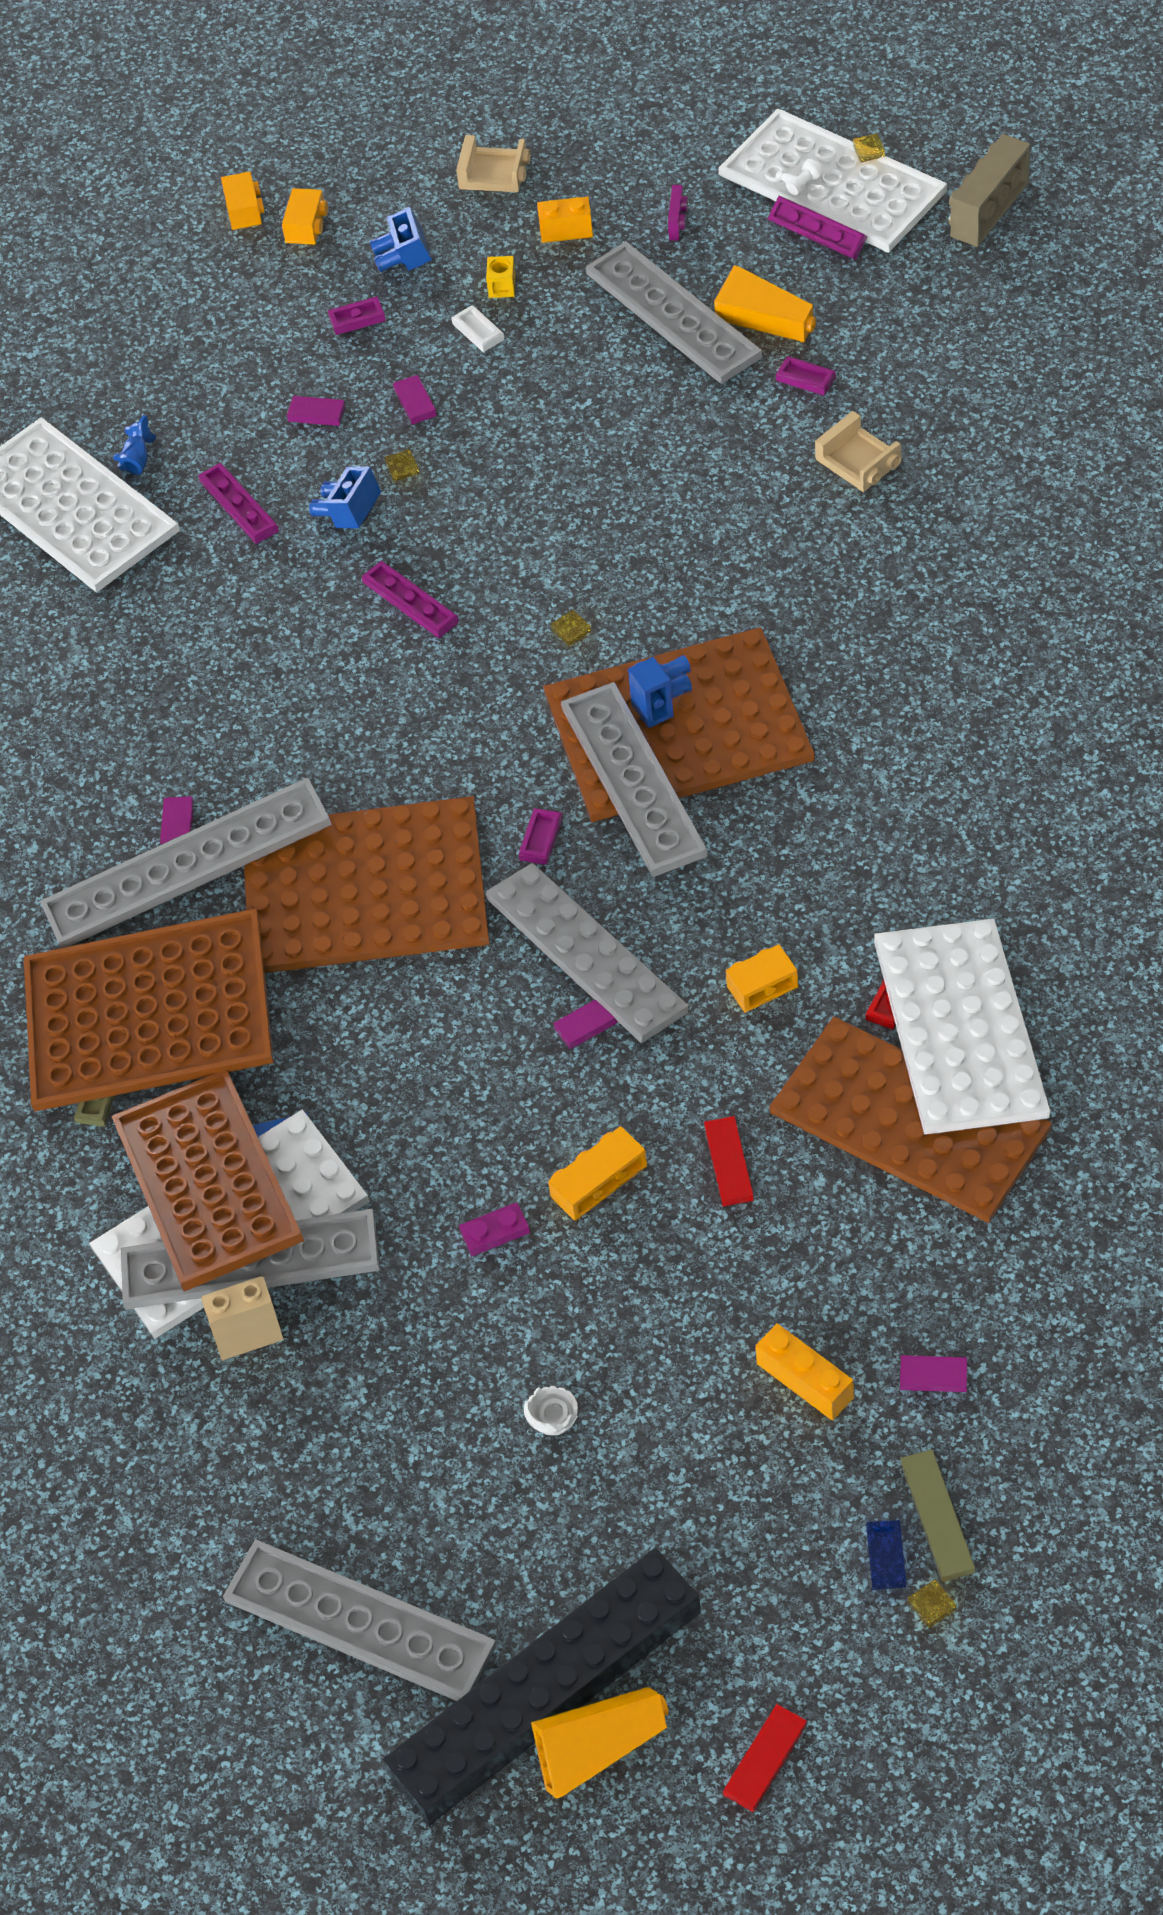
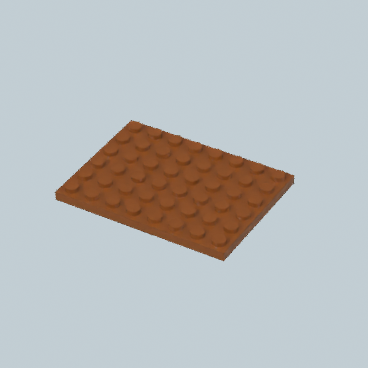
(721, 732)
(372, 887)
(146, 1010)

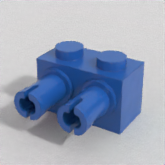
(407, 242)
(347, 499)
(655, 687)

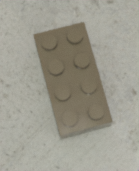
(989, 190)

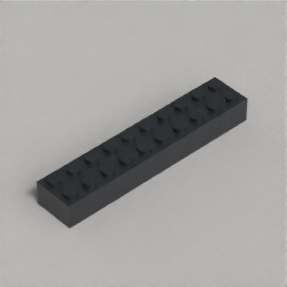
(545, 1679)

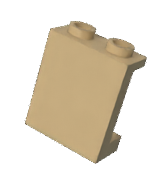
(491, 167)
(856, 453)
(242, 1318)

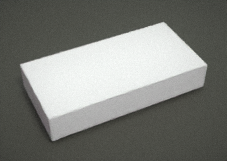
(477, 328)

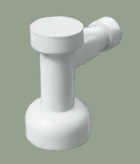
(811, 170)

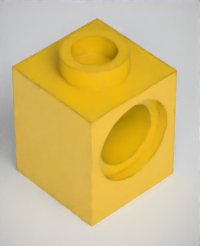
(500, 276)

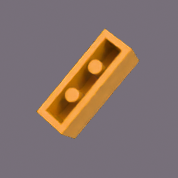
(597, 1173)
(804, 1371)

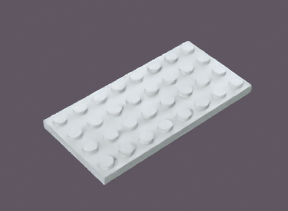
(869, 196)
(76, 506)
(960, 1027)
(310, 1179)

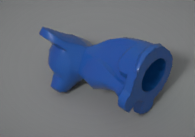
(134, 453)

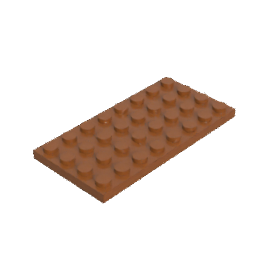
(862, 1101)
(206, 1180)

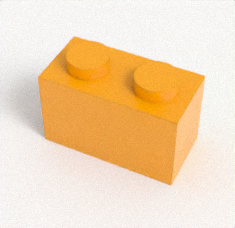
(241, 200)
(304, 216)
(565, 219)
(761, 978)

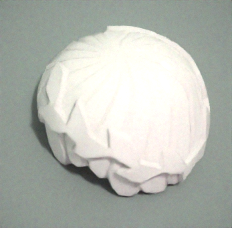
(551, 1410)

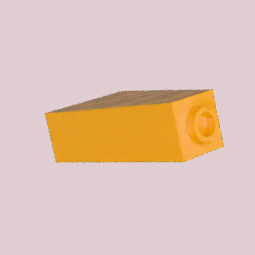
(763, 307)
(592, 1737)

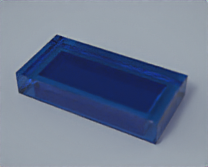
(886, 1554)

